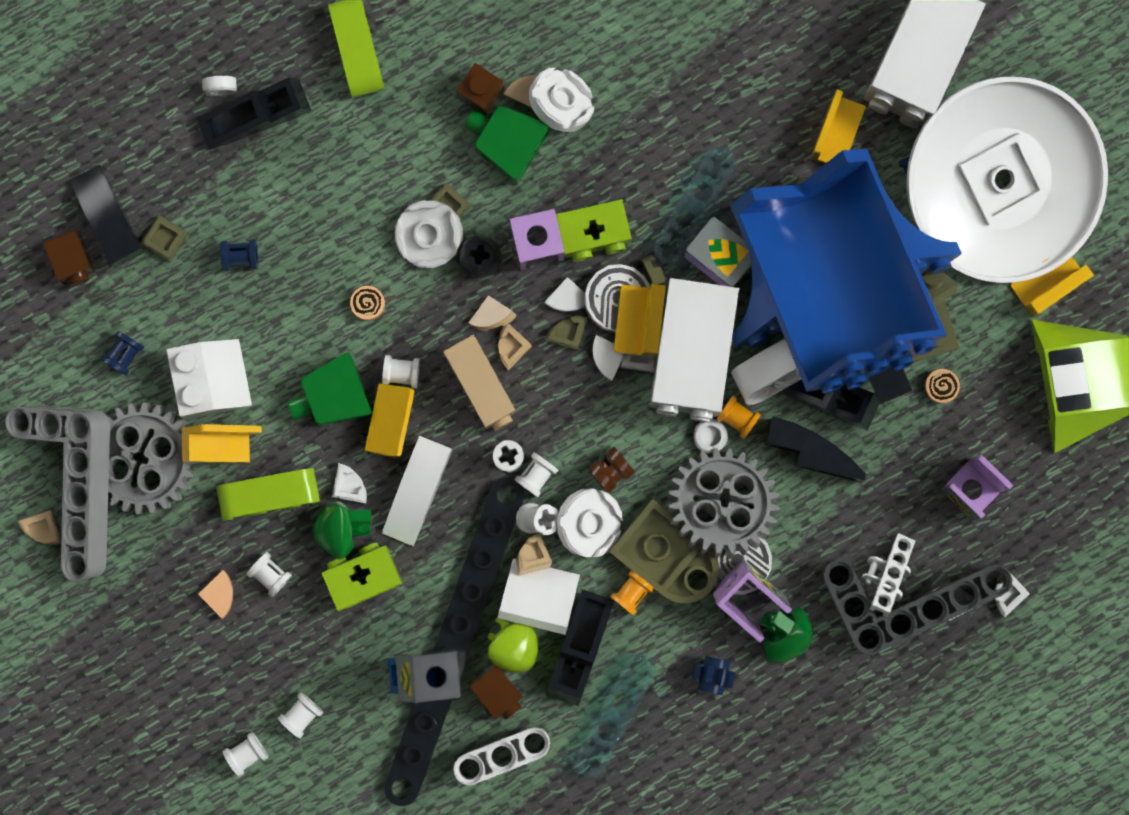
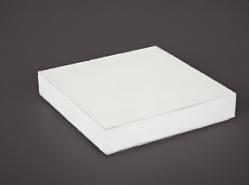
(539, 598)

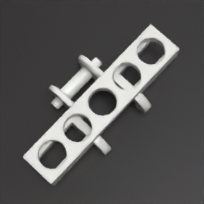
(881, 588)

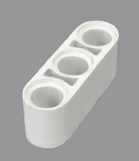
(766, 373)
(484, 757)

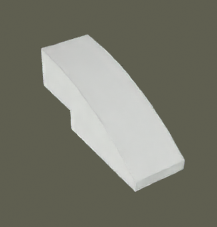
(416, 490)

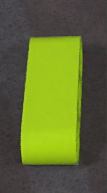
(356, 47)
(267, 494)

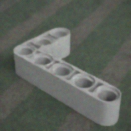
(76, 479)

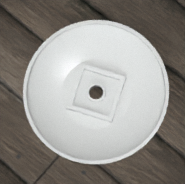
(1053, 188)

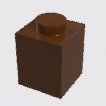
(480, 89)
(69, 259)
(497, 693)

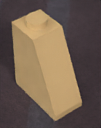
(480, 383)

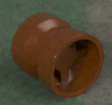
(610, 470)

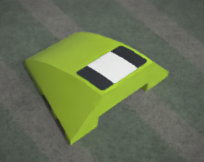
(1082, 379)

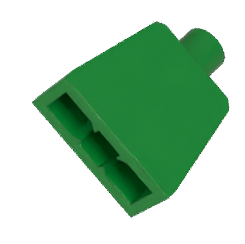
(507, 140)
(332, 394)

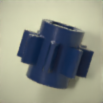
(713, 675)

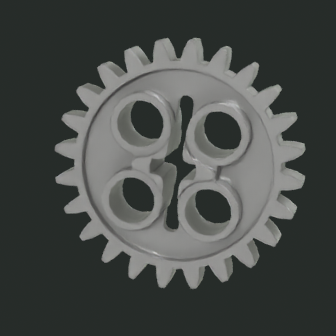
(170, 468)
(725, 474)

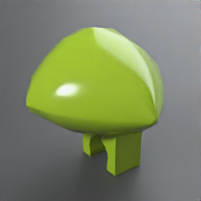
(513, 647)

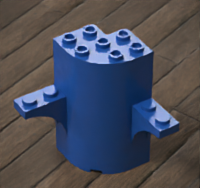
(839, 275)

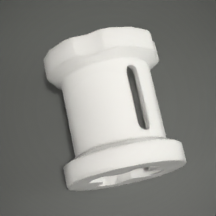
(401, 371)
(511, 446)
(536, 474)
(537, 518)
(269, 574)
(300, 715)
(245, 754)

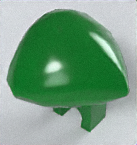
(337, 525)
(787, 634)

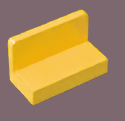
(838, 128)
(1047, 289)
(639, 320)
(389, 420)
(217, 443)

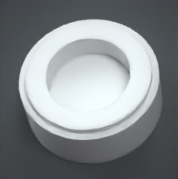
(219, 85)
(710, 436)

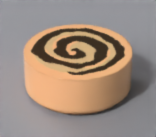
(367, 303)
(942, 386)

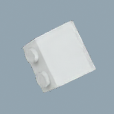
(209, 378)

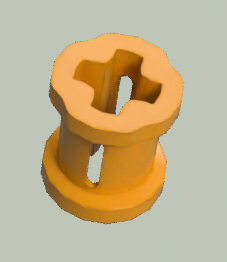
(738, 417)
(632, 592)

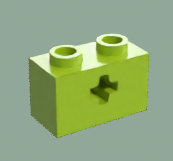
(605, 216)
(347, 592)

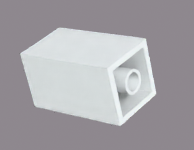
(922, 58)
(694, 349)

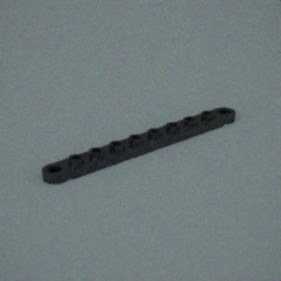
(456, 635)

